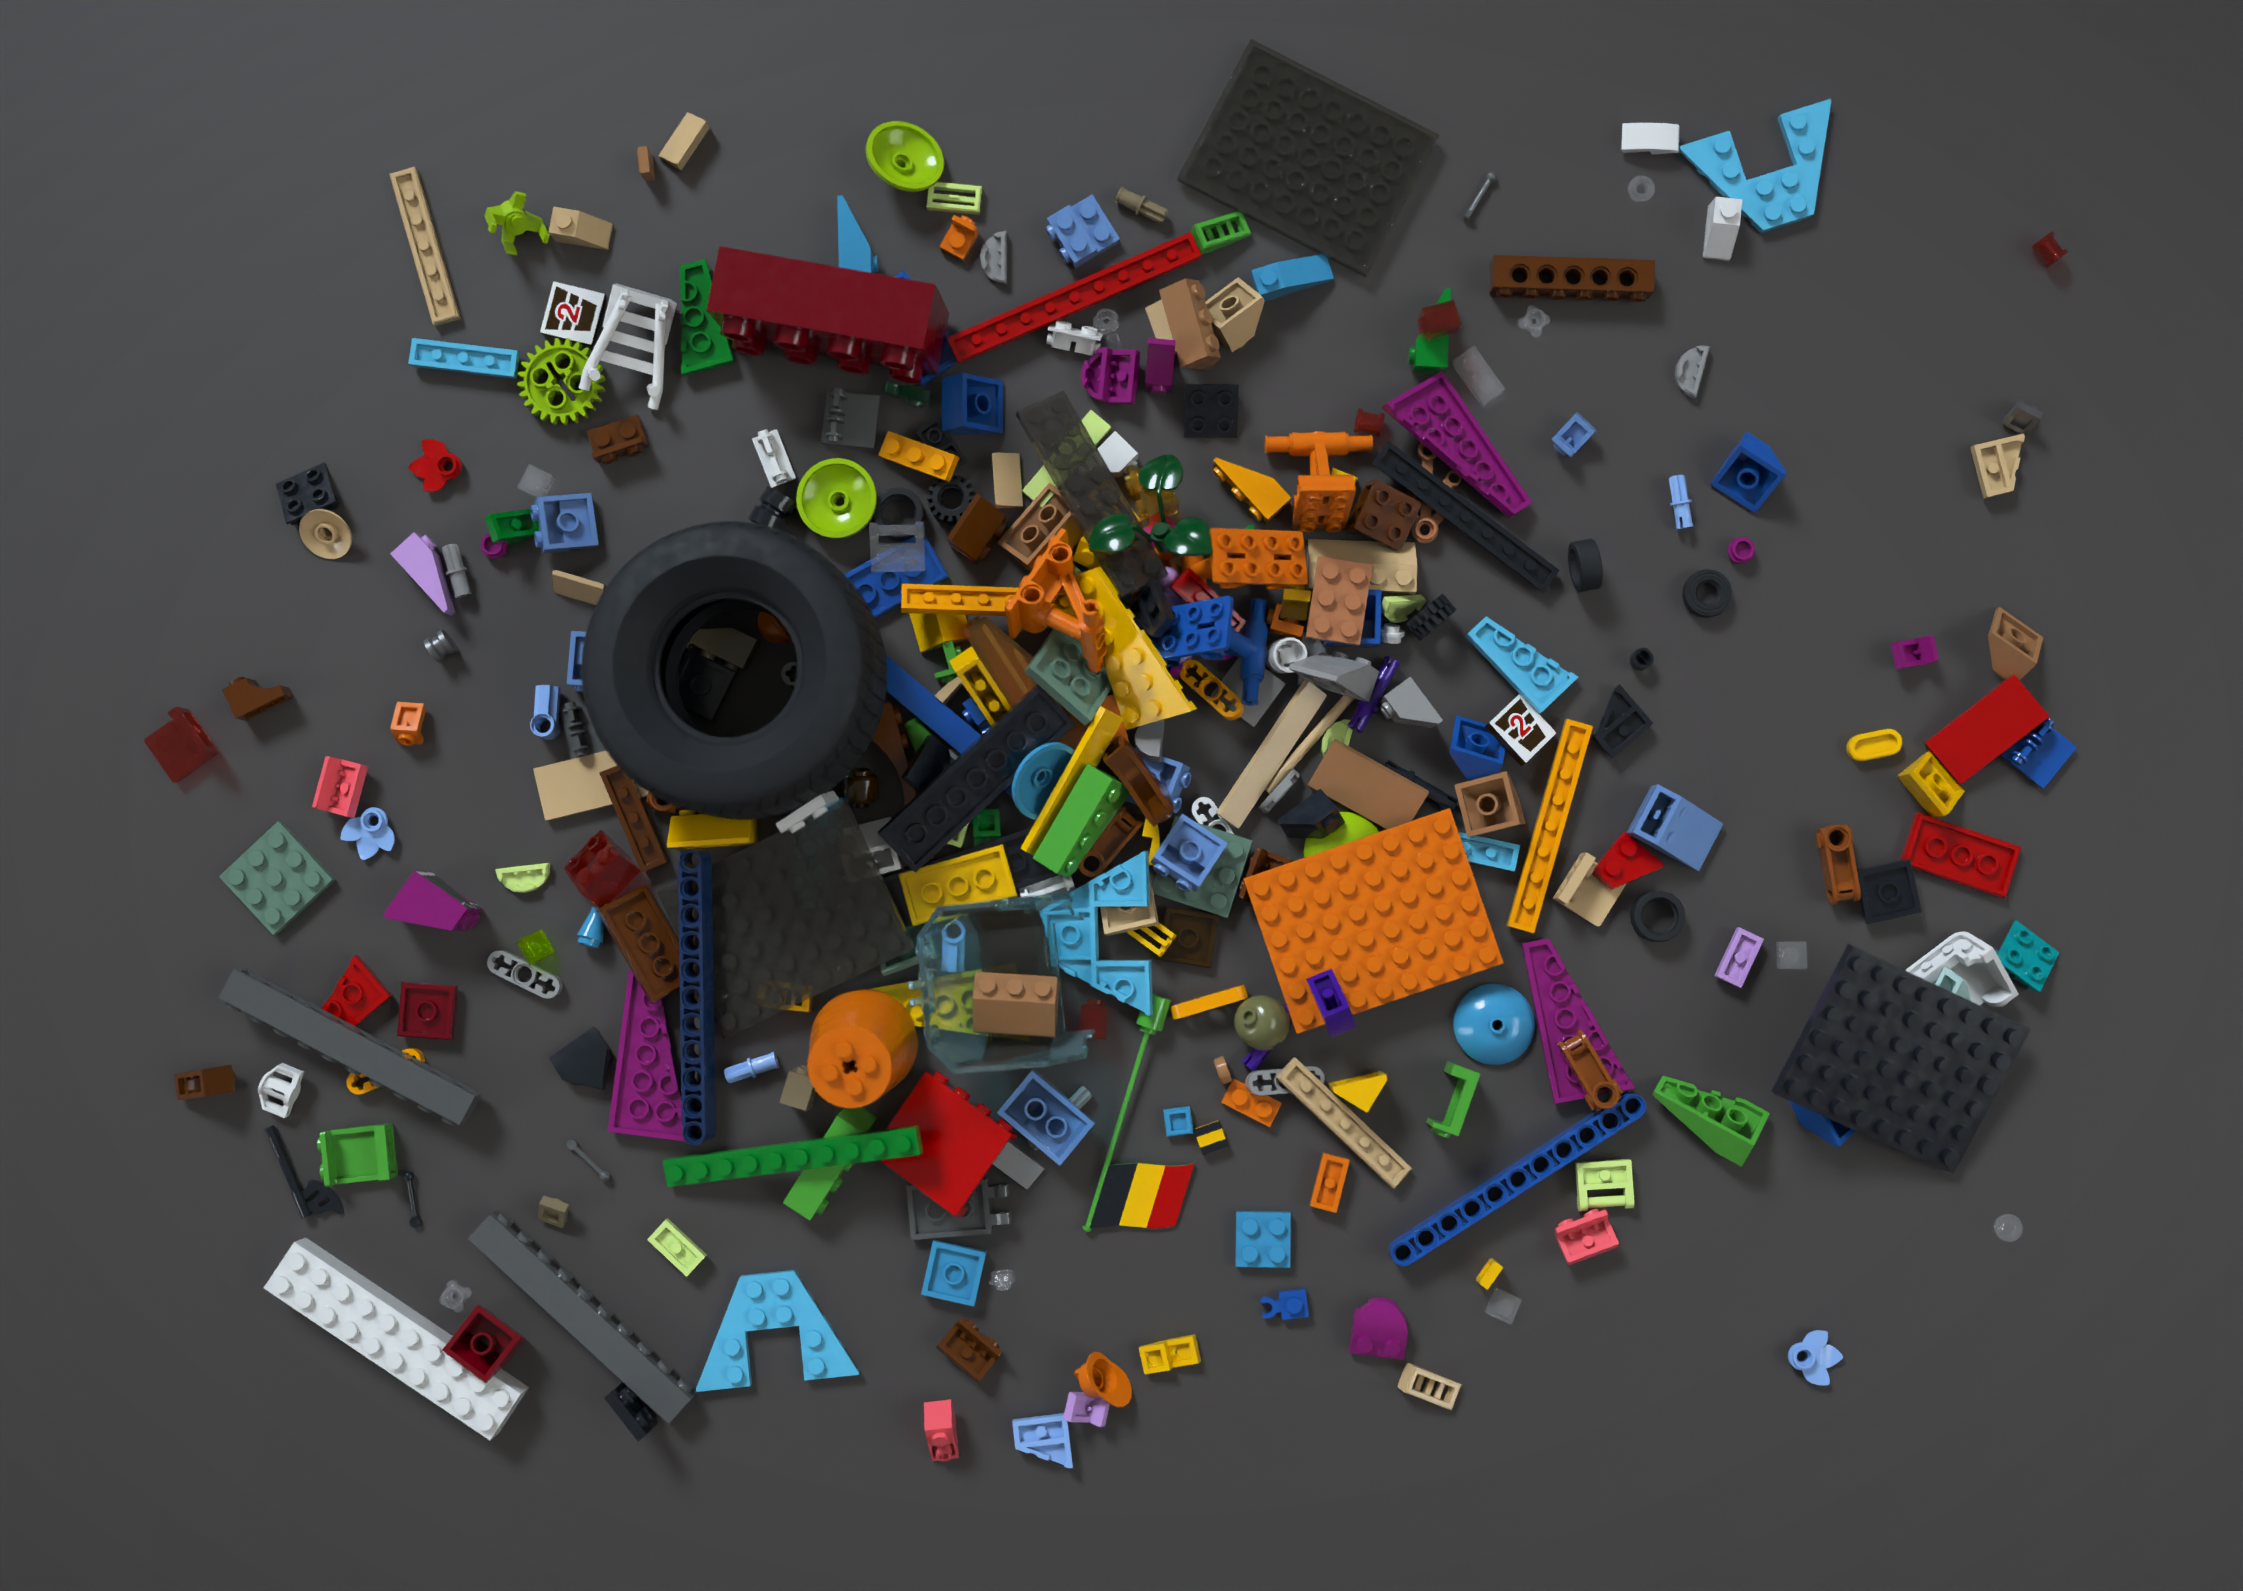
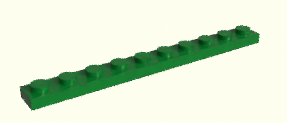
(793, 1156)

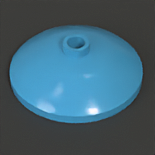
(1038, 777)
(1475, 1018)

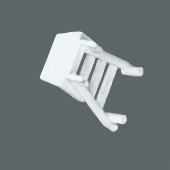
(615, 312)

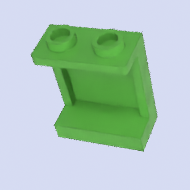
(1459, 1102)
(358, 1154)

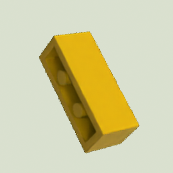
(980, 685)

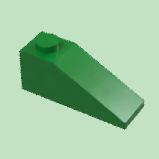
(1430, 355)

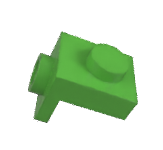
(950, 652)

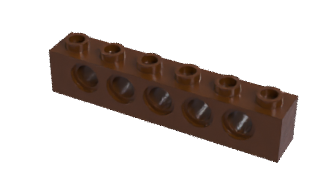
(1639, 272)

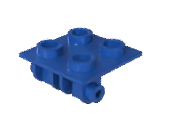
(2040, 753)

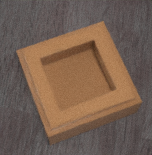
(645, 162)

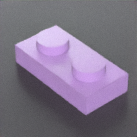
(1739, 957)

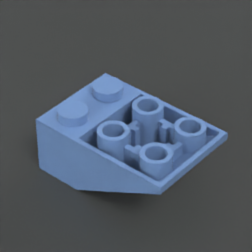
(1675, 827)

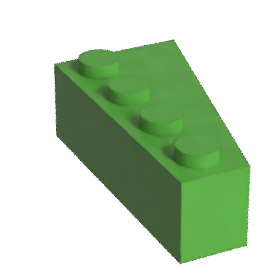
(1081, 820)
(814, 1185)

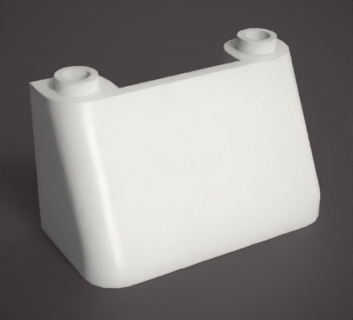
(1973, 962)

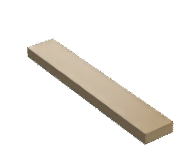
(425, 246)
(1271, 754)
(1343, 1123)

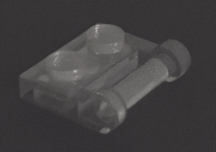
(897, 556)

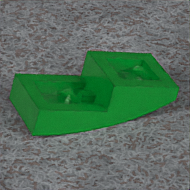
(986, 826)

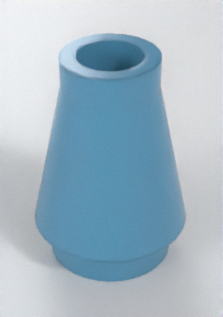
(592, 930)

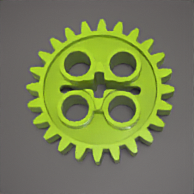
(541, 396)

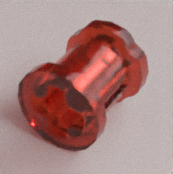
(2049, 249)
(1369, 422)

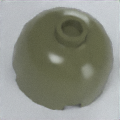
(1261, 1022)

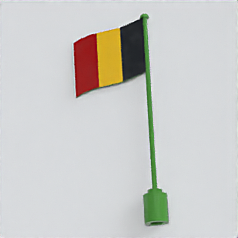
(1139, 1192)

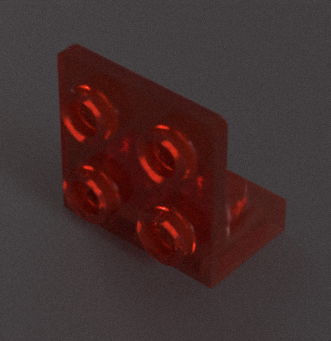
(181, 744)

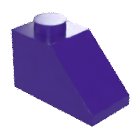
(1331, 1003)

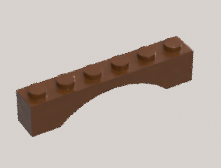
(894, 744)

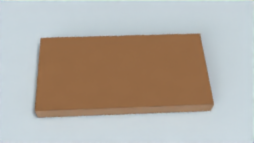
(1367, 786)

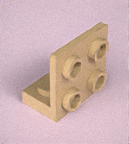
(1585, 893)

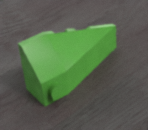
(1722, 1123)

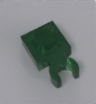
(914, 396)

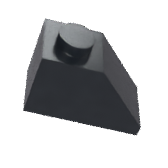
(1312, 818)

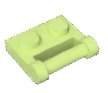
(1604, 1175)

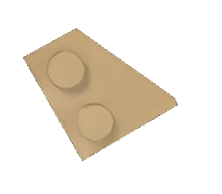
(1997, 464)

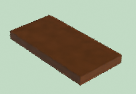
(644, 942)

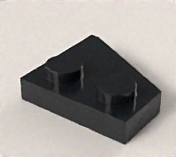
(1152, 609)
(1620, 723)

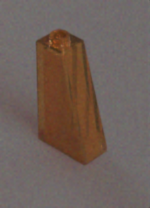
(1001, 657)

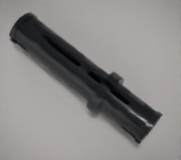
(1435, 795)

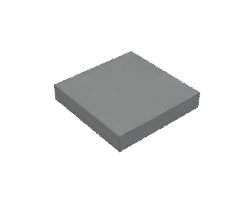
(1268, 691)

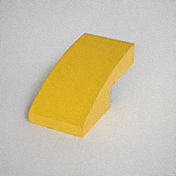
(1153, 833)
(1169, 1354)

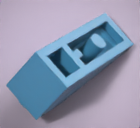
(852, 245)
(1290, 276)

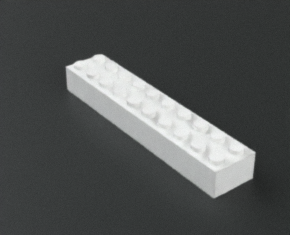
(391, 1336)

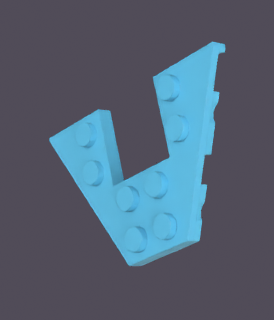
(1779, 195)
(1079, 941)
(769, 1303)

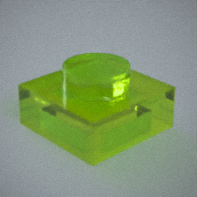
(535, 947)

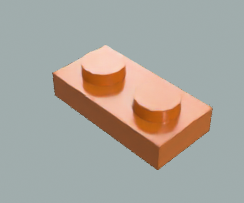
(1258, 1107)
(1329, 1182)

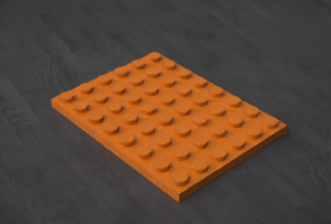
(1378, 912)

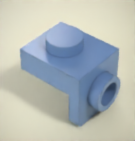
(1573, 435)

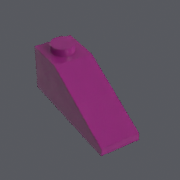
(1160, 365)

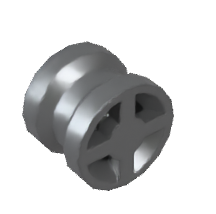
(440, 646)

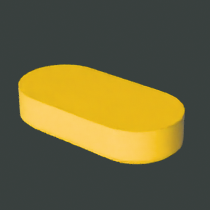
(1874, 745)

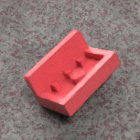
(340, 786)
(1585, 1236)

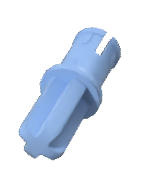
(1680, 501)
(751, 1067)

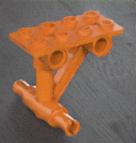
(1321, 498)
(1252, 557)
(1033, 607)

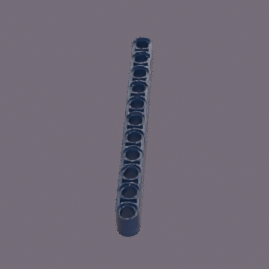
(704, 985)

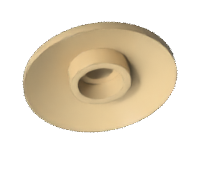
(319, 540)

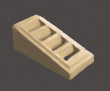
(1412, 1380)

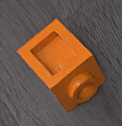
(960, 237)
(1288, 627)
(408, 723)

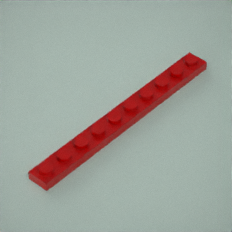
(1074, 298)

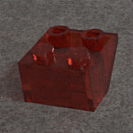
(601, 869)

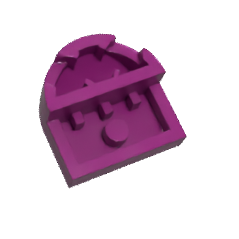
(1112, 376)
(1379, 1329)

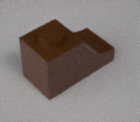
(250, 699)
(205, 1082)

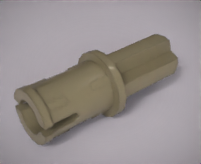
(1141, 205)

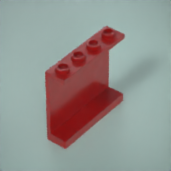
(956, 1139)

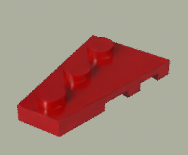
(356, 993)

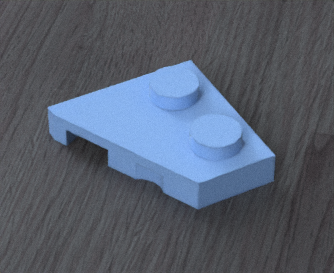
(1045, 1437)

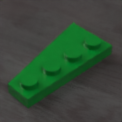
(701, 338)

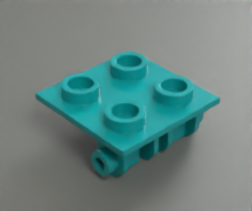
(2027, 957)

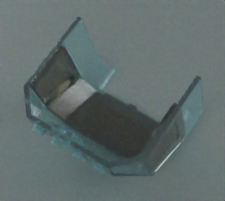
(991, 938)

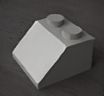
(1409, 706)

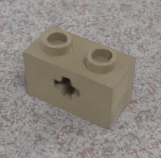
(798, 1089)

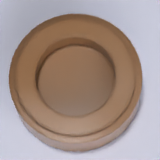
(1222, 1070)

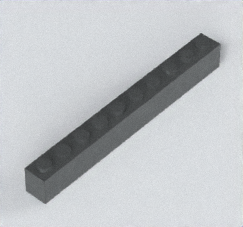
(350, 1046)
(582, 1315)

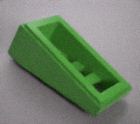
(1212, 244)

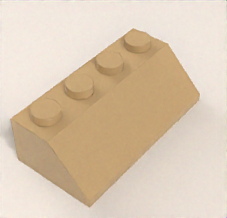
(1391, 571)

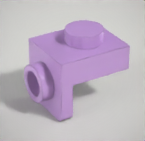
(1086, 1409)

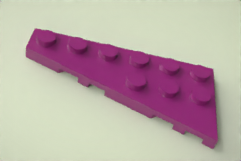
(1447, 428)
(1559, 1016)
(646, 1077)

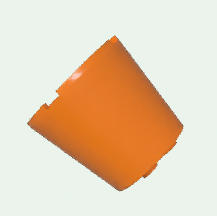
(870, 1031)

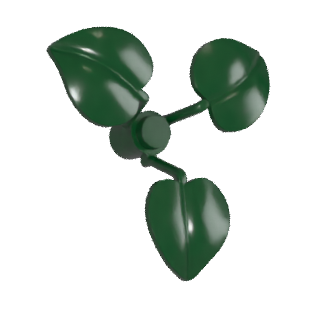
(1189, 536)

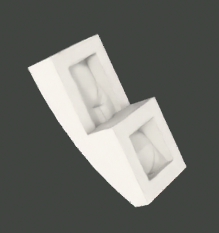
(1652, 137)

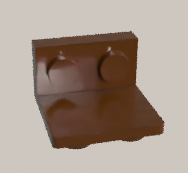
(1383, 514)

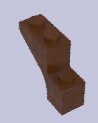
(1141, 783)

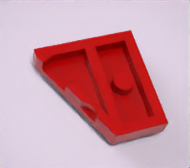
(1625, 862)

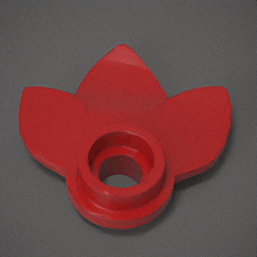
(432, 465)

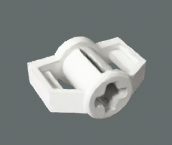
(280, 1089)

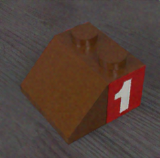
(977, 529)

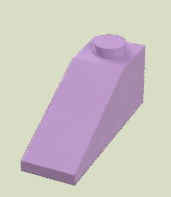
(426, 568)

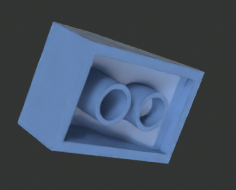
(1046, 1117)

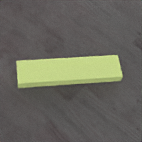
(1097, 430)

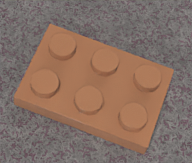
(1338, 601)

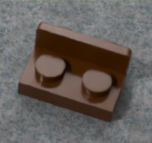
(618, 440)

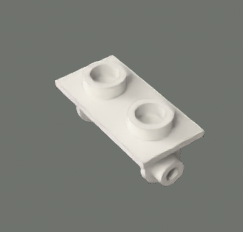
(1064, 334)
(773, 457)
(1051, 886)

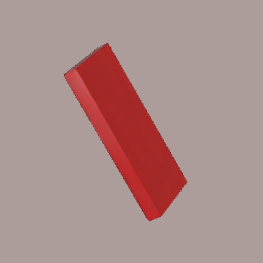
(1986, 729)
(1961, 855)

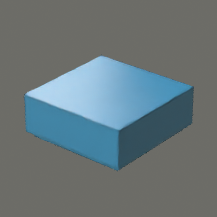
(1178, 1121)

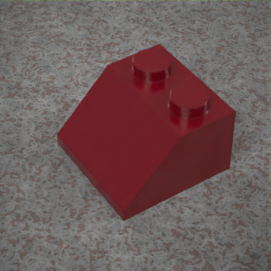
(483, 1343)

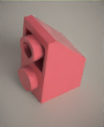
(941, 1430)

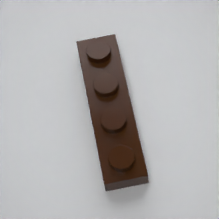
(634, 818)

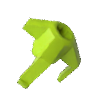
(514, 221)

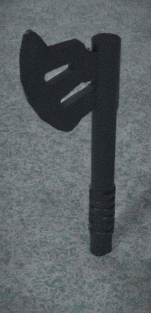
(305, 1208)

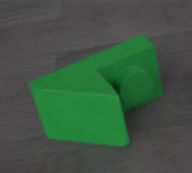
(511, 526)

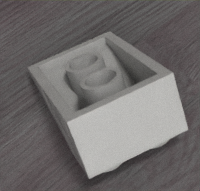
(1338, 674)

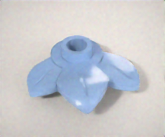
(369, 837)
(1817, 1357)

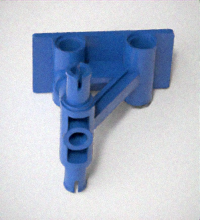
(1206, 631)

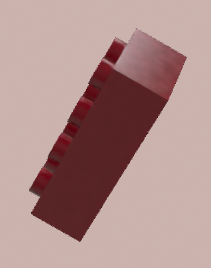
(828, 313)

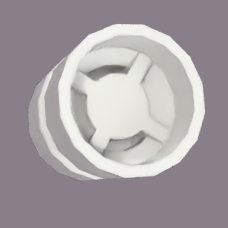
(1283, 653)

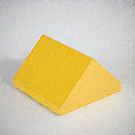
(935, 629)
(1931, 785)
(1360, 1089)

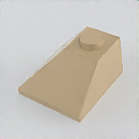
(1235, 313)

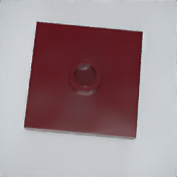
(427, 1011)

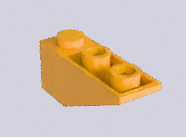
(1257, 490)

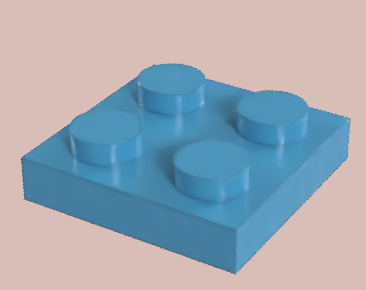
(1263, 1239)
(953, 1273)

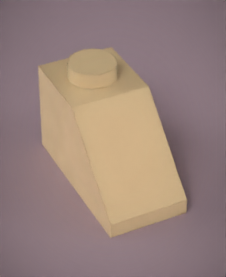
(580, 229)

